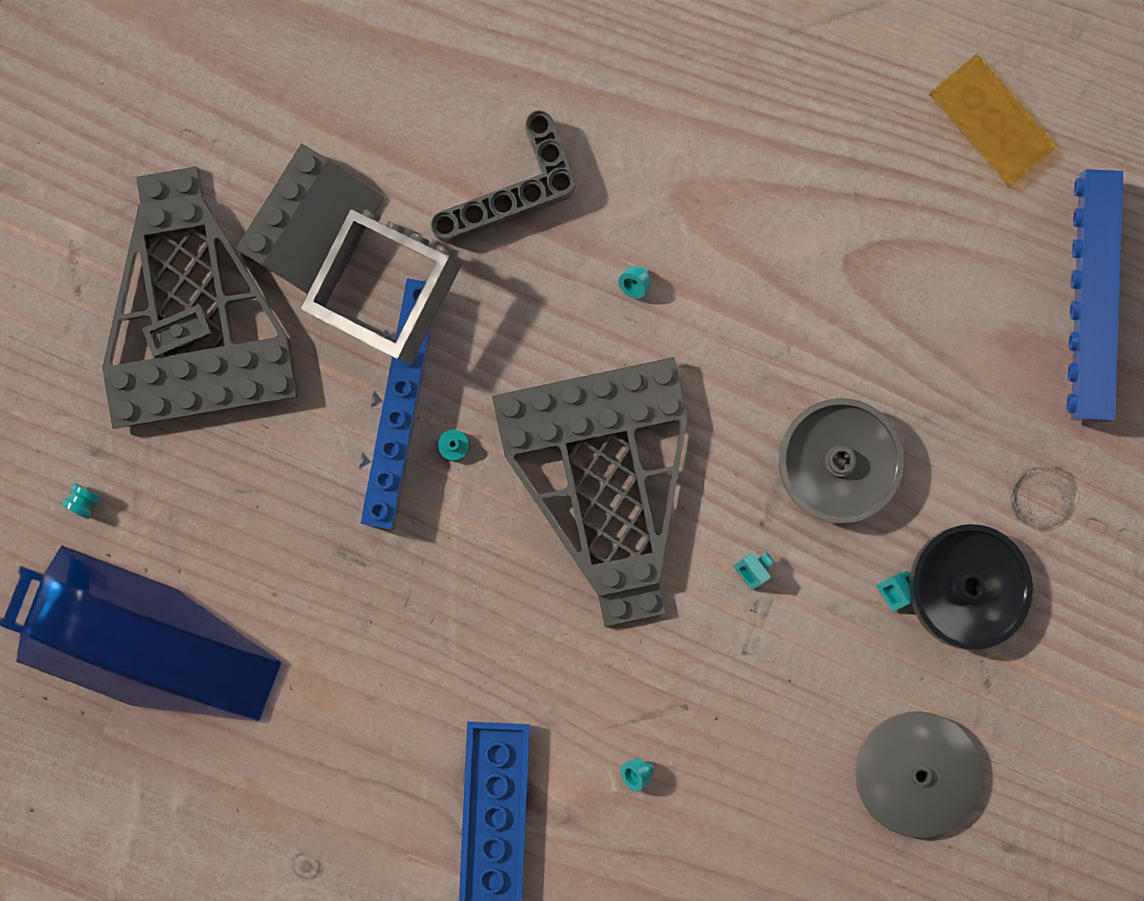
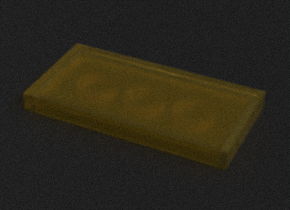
(992, 120)

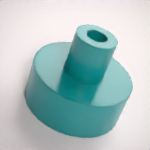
(635, 282)
(453, 453)
(636, 774)

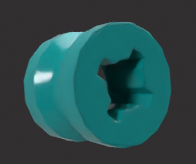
(81, 501)

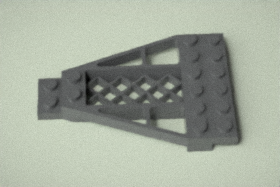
(199, 379)
(590, 410)

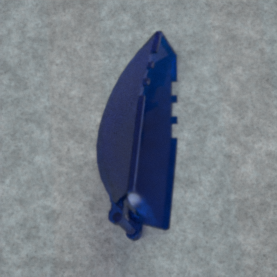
(137, 640)

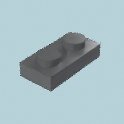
(178, 330)

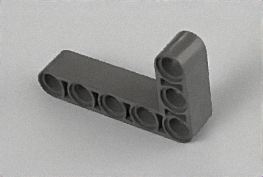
(515, 192)

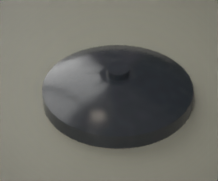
(971, 587)

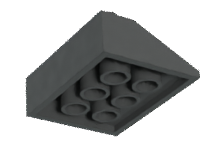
(304, 217)

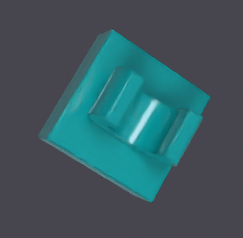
(754, 569)
(895, 590)

